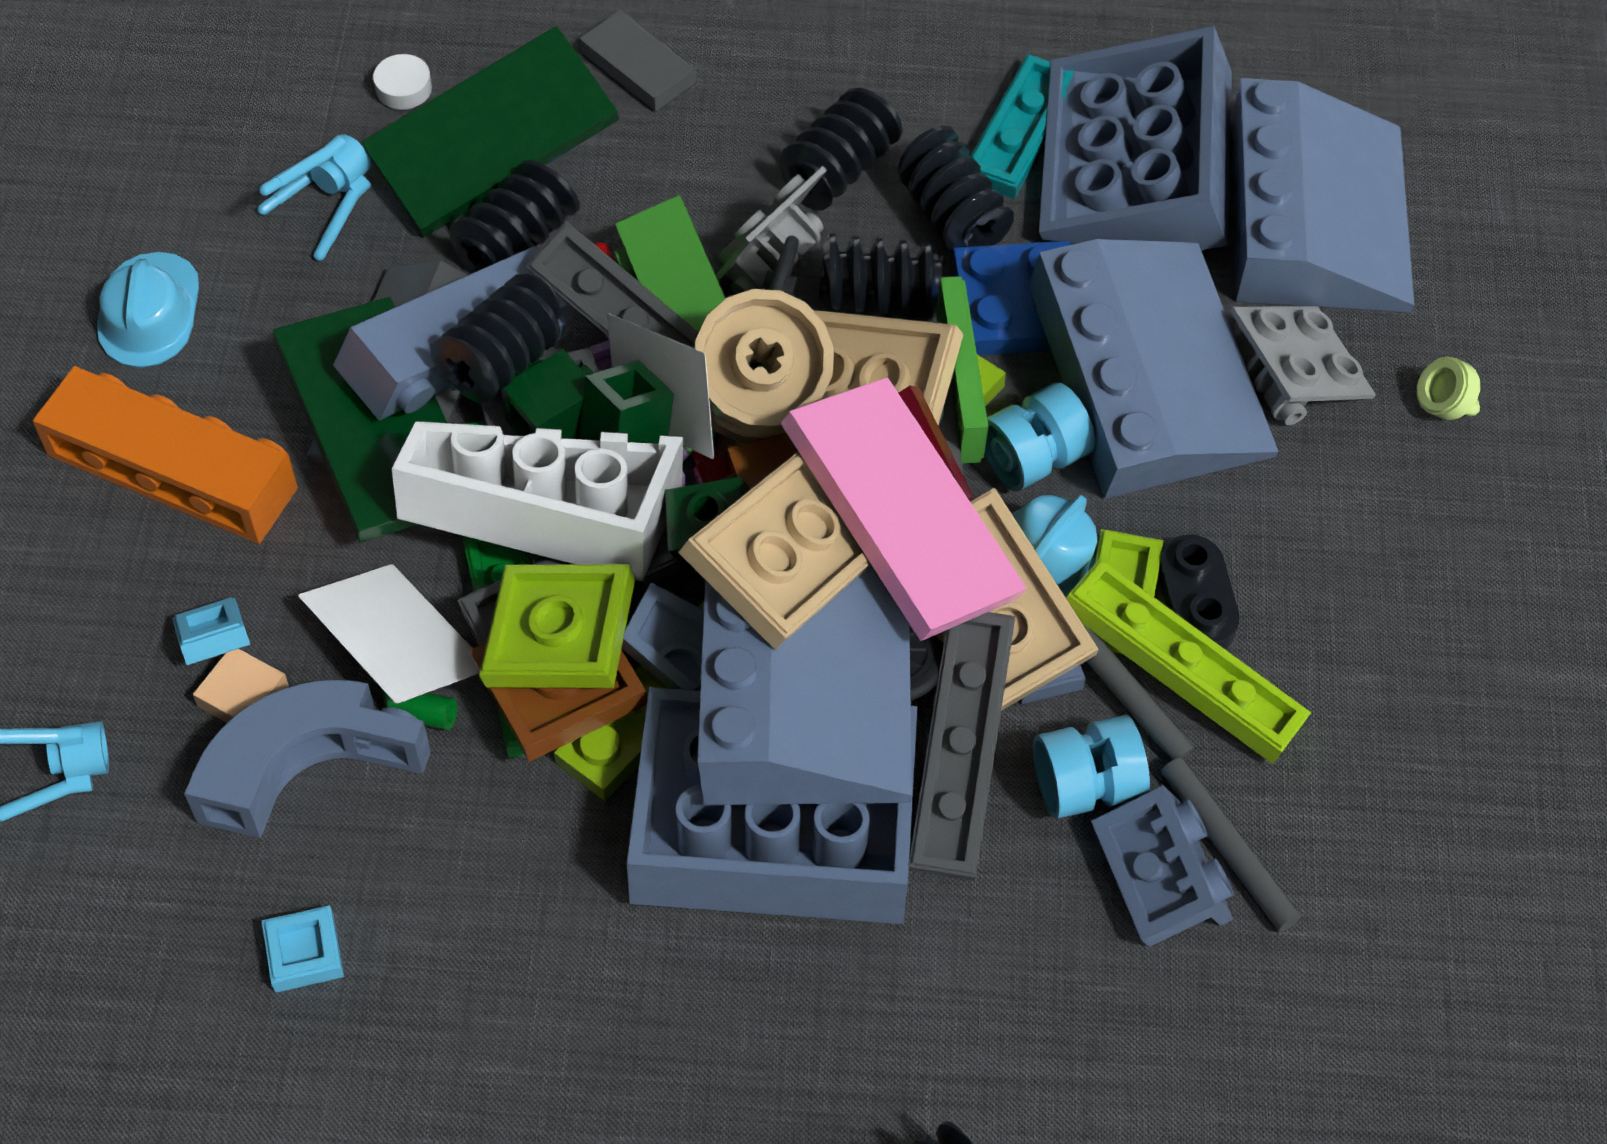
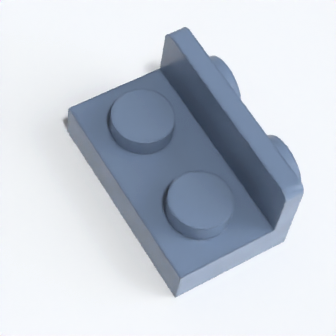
(1162, 865)

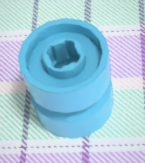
(1042, 434)
(1068, 770)

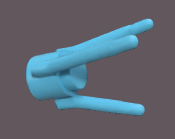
(334, 169)
(71, 750)

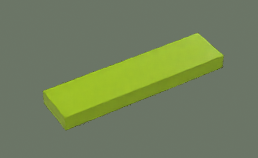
(1187, 661)

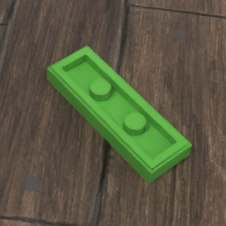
(966, 379)

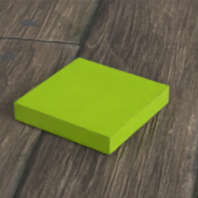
(558, 626)

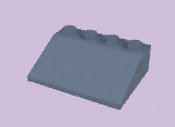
(1140, 143)
(1317, 201)
(1150, 361)
(817, 714)
(760, 857)

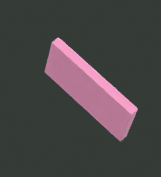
(903, 507)

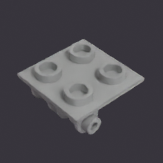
(764, 234)
(1296, 359)

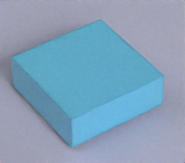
(210, 630)
(302, 949)

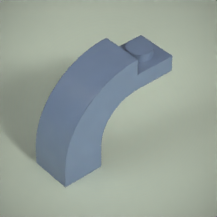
(287, 733)

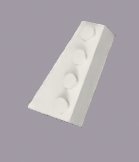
(540, 490)

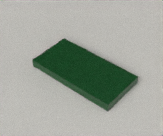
(480, 130)
(349, 436)

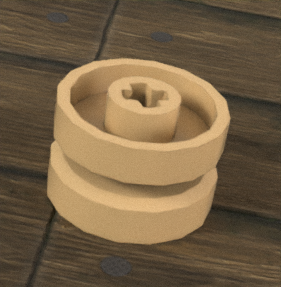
(771, 331)

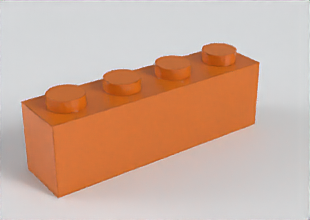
(167, 453)

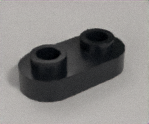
(1199, 587)

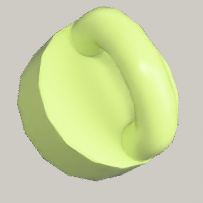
(1449, 389)

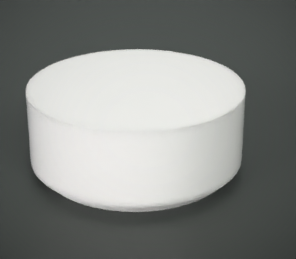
(402, 81)

